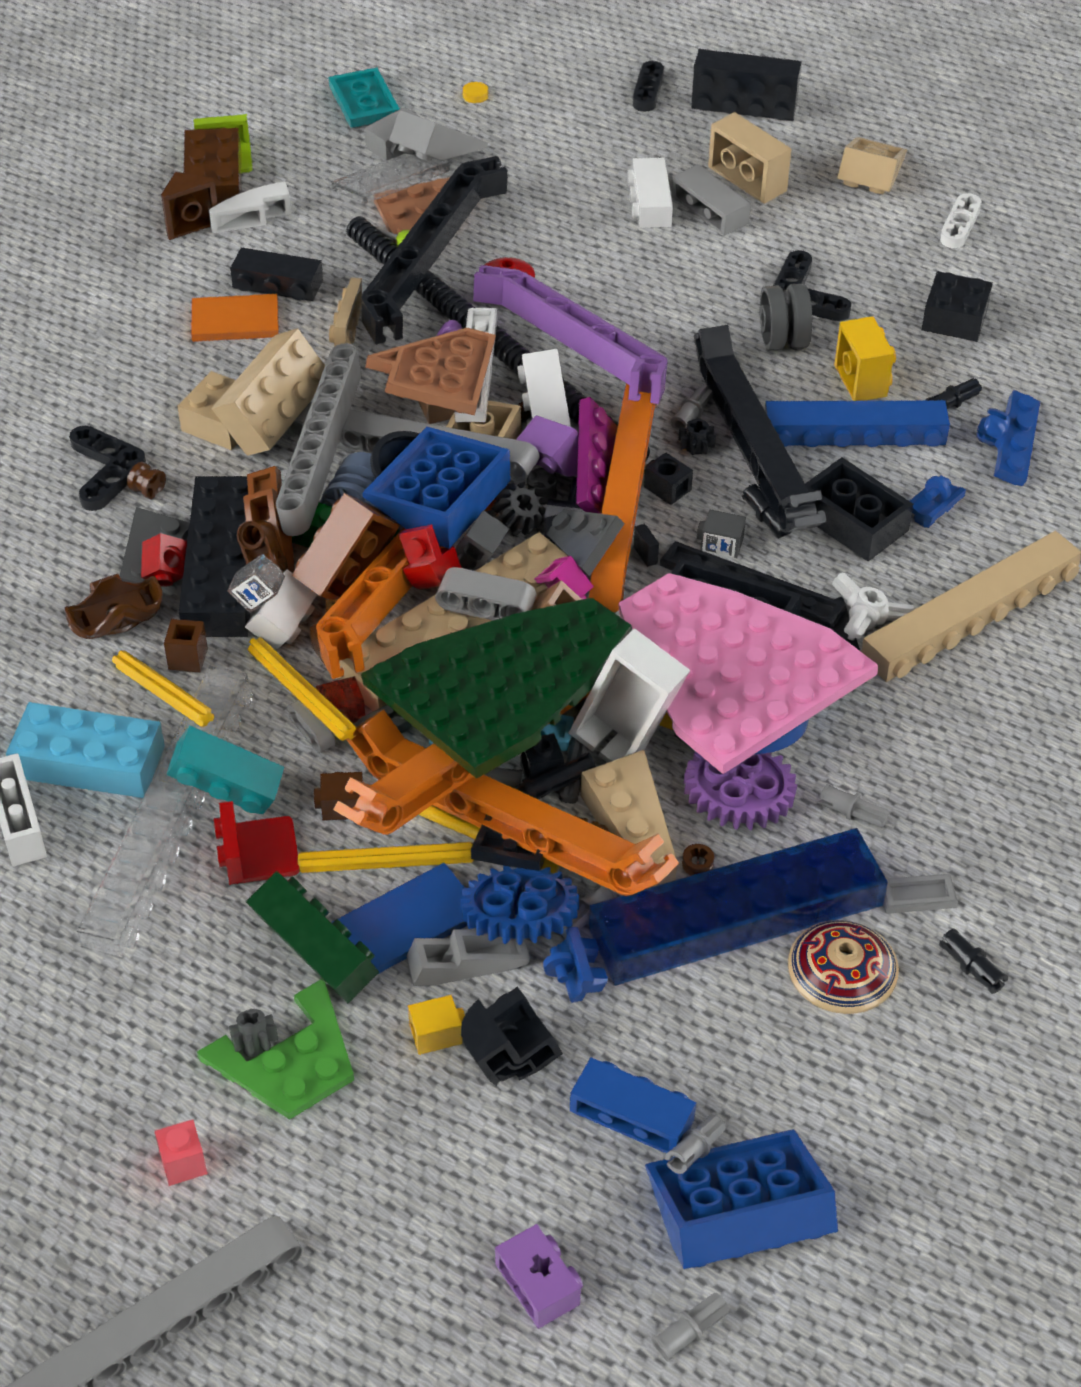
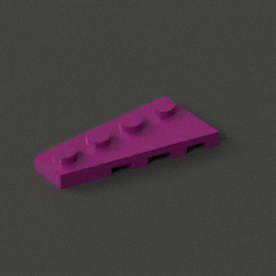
(595, 454)

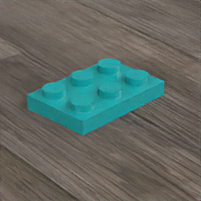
(363, 96)

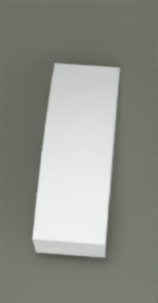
(251, 208)

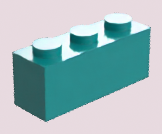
(225, 771)

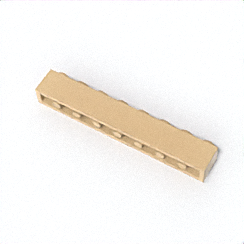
(971, 606)

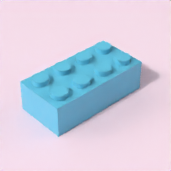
(87, 749)

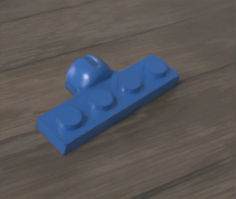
(1012, 436)

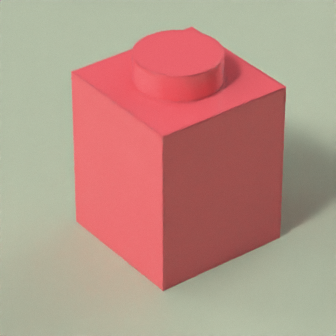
(181, 1152)

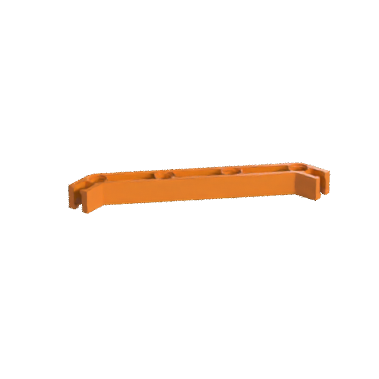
(623, 496)
(364, 608)
(406, 790)
(520, 817)

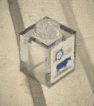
(256, 583)

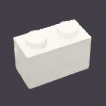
(280, 616)

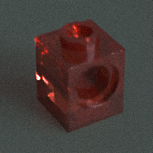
(345, 697)

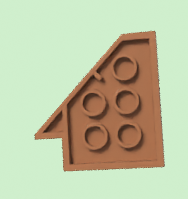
(406, 206)
(439, 369)

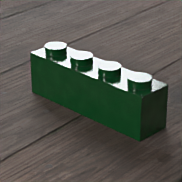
(313, 937)

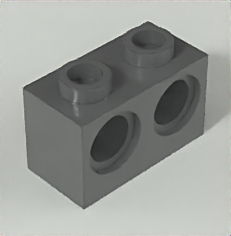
(480, 541)

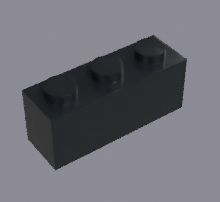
(276, 274)

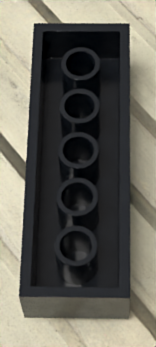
(214, 556)

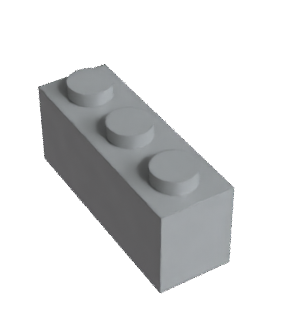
(711, 199)

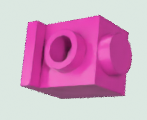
(567, 571)

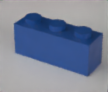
(632, 1105)

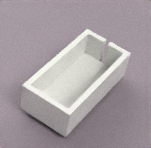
(629, 697)

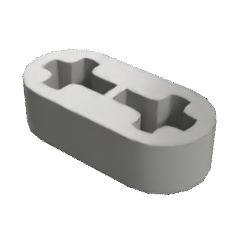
(311, 727)

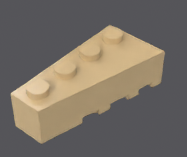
(627, 803)

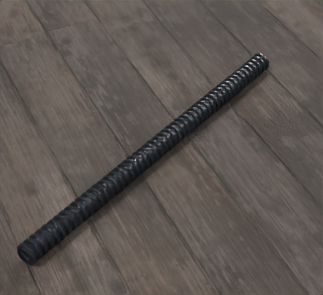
(453, 305)

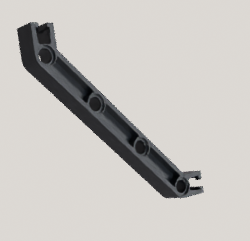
(426, 242)
(755, 434)

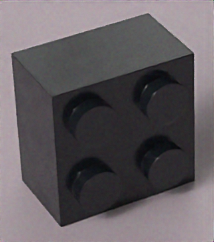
(957, 306)

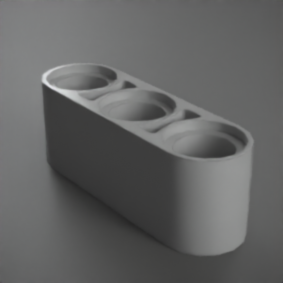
(483, 594)

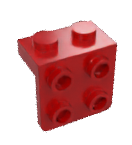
(255, 847)

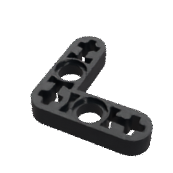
(832, 301)
(114, 464)

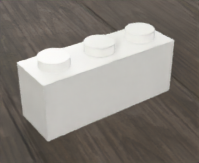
(650, 192)
(544, 386)
(18, 814)

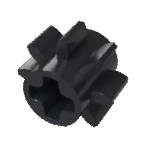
(697, 437)

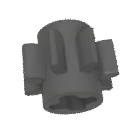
(253, 1032)

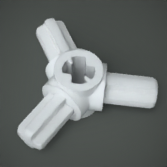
(866, 607)

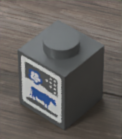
(722, 533)

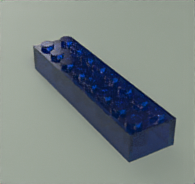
(736, 906)

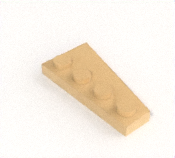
(348, 314)

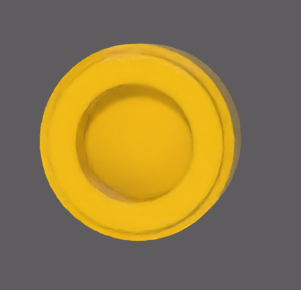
(475, 92)

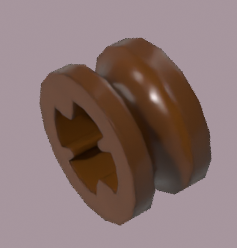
(697, 850)

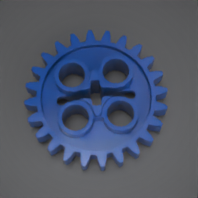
(542, 908)

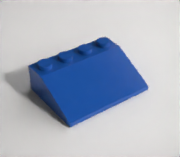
(441, 483)
(744, 1199)

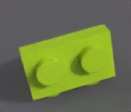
(231, 121)

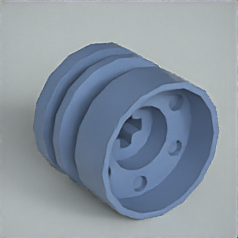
(350, 478)

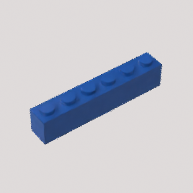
(860, 422)

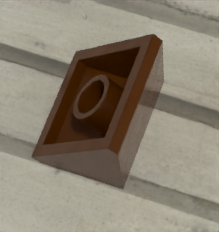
(187, 204)

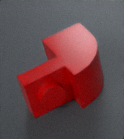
(425, 557)

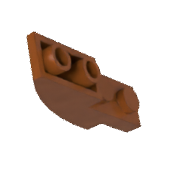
(261, 505)

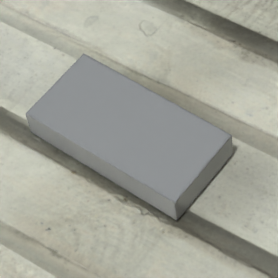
(920, 893)

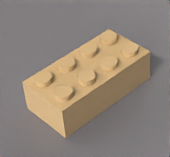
(270, 392)

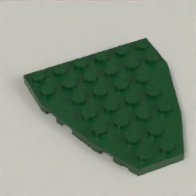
(499, 682)

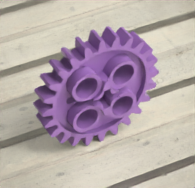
(745, 794)

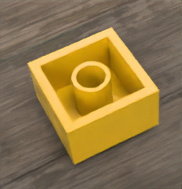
(864, 359)

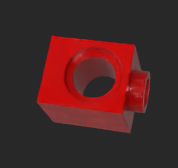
(163, 558)

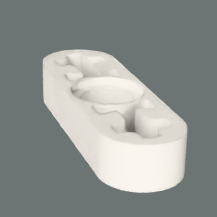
(959, 213)

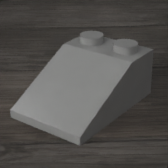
(431, 138)

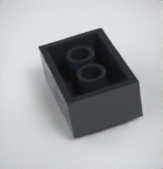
(860, 509)

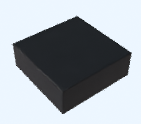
(646, 545)

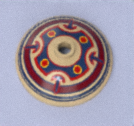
(840, 980)

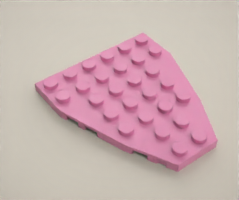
(748, 662)

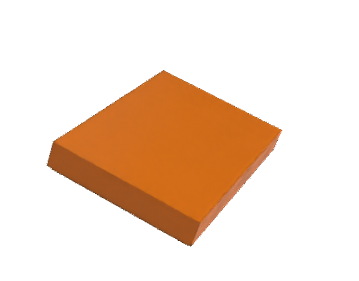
(234, 317)

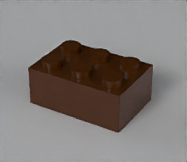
(217, 156)

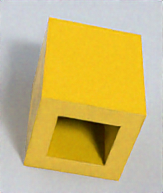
(435, 1024)

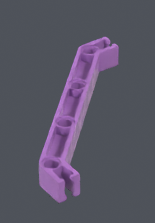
(576, 328)

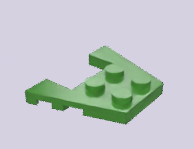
(295, 1070)

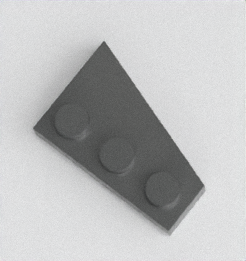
(584, 535)

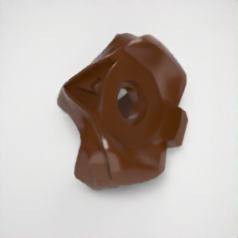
(132, 606)

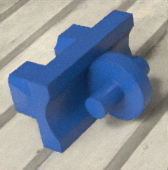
(935, 500)
(570, 964)

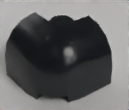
(508, 1038)

